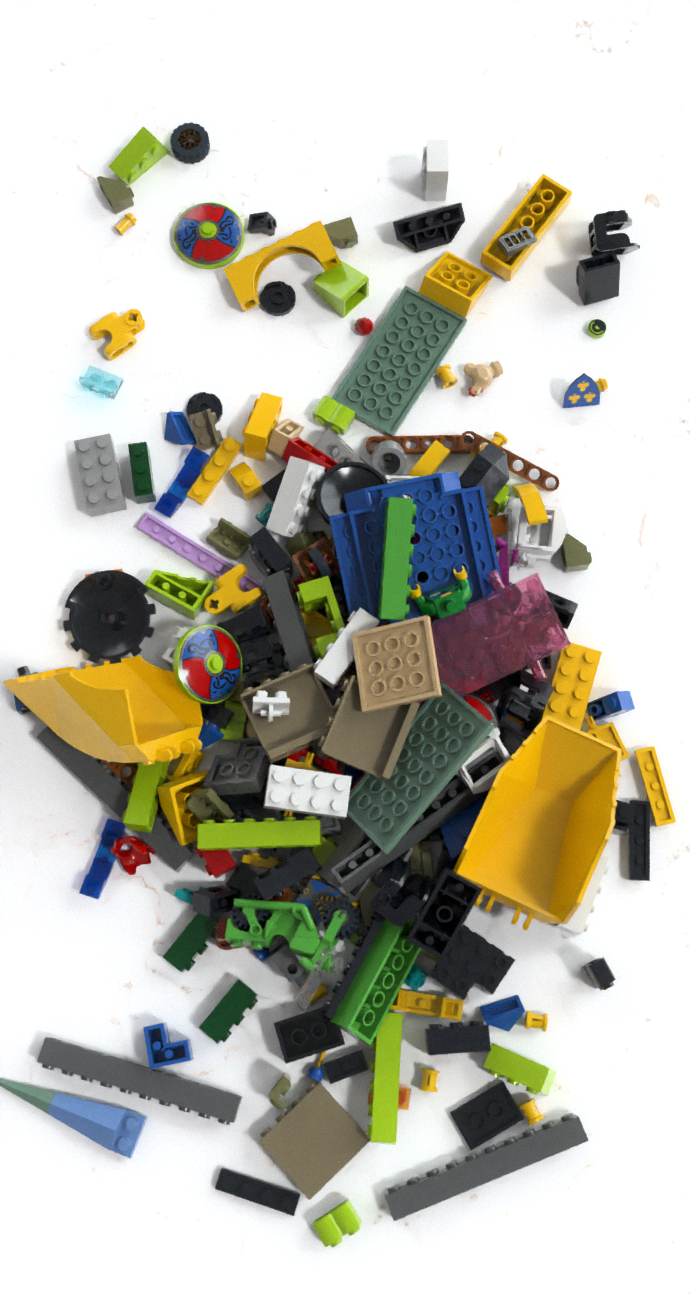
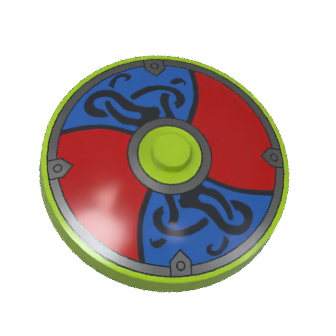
(209, 235)
(207, 664)

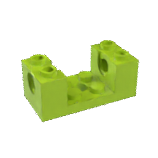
(317, 595)

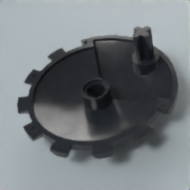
(95, 601)

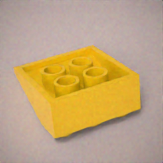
(455, 284)
(173, 802)

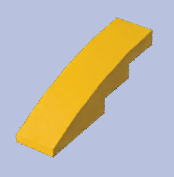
(430, 460)

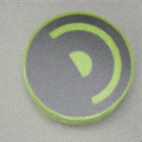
(597, 328)

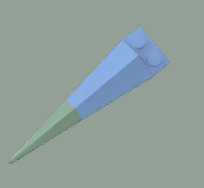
(105, 1124)

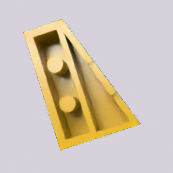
(261, 425)

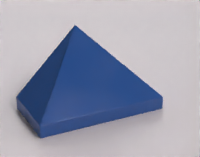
(178, 429)
(503, 1013)

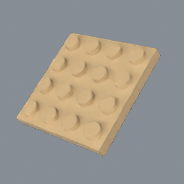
(396, 664)

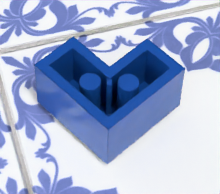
(160, 1049)

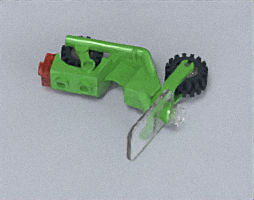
(298, 927)

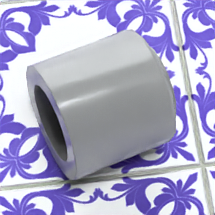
(386, 467)

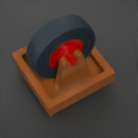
(316, 561)

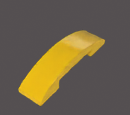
(531, 502)
(428, 1005)

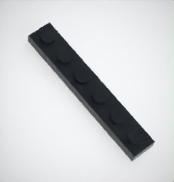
(351, 969)

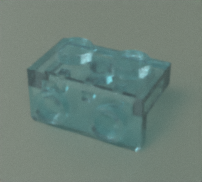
(101, 382)

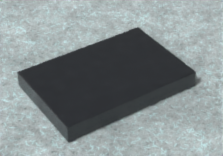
(486, 1115)

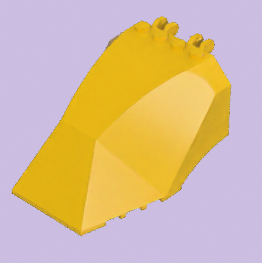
(115, 710)
(544, 824)

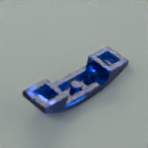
(177, 493)
(103, 861)

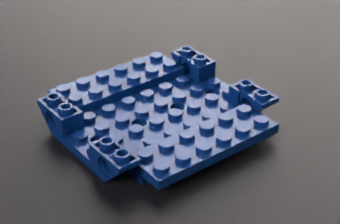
(451, 531)

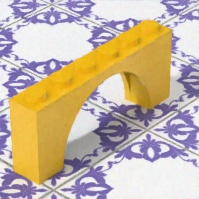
(310, 241)

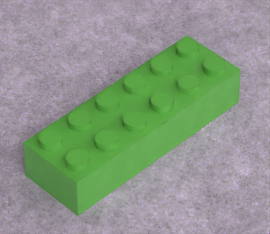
(395, 559)
(377, 982)

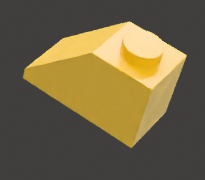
(246, 481)

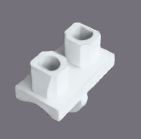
(271, 706)

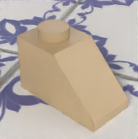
(282, 434)

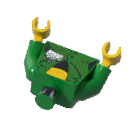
(446, 600)

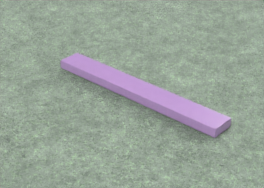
(192, 551)

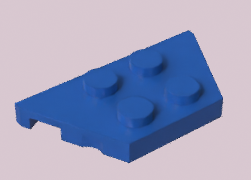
(457, 829)

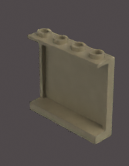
(306, 718)
(366, 739)
(313, 1140)

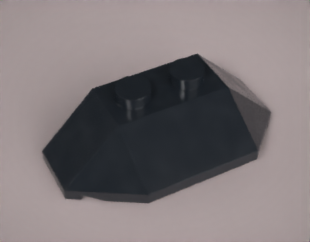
(430, 227)
(489, 470)

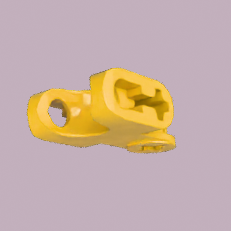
(121, 329)
(229, 593)

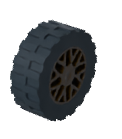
(190, 143)

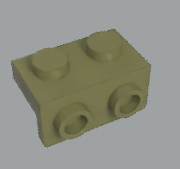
(229, 539)
(208, 806)

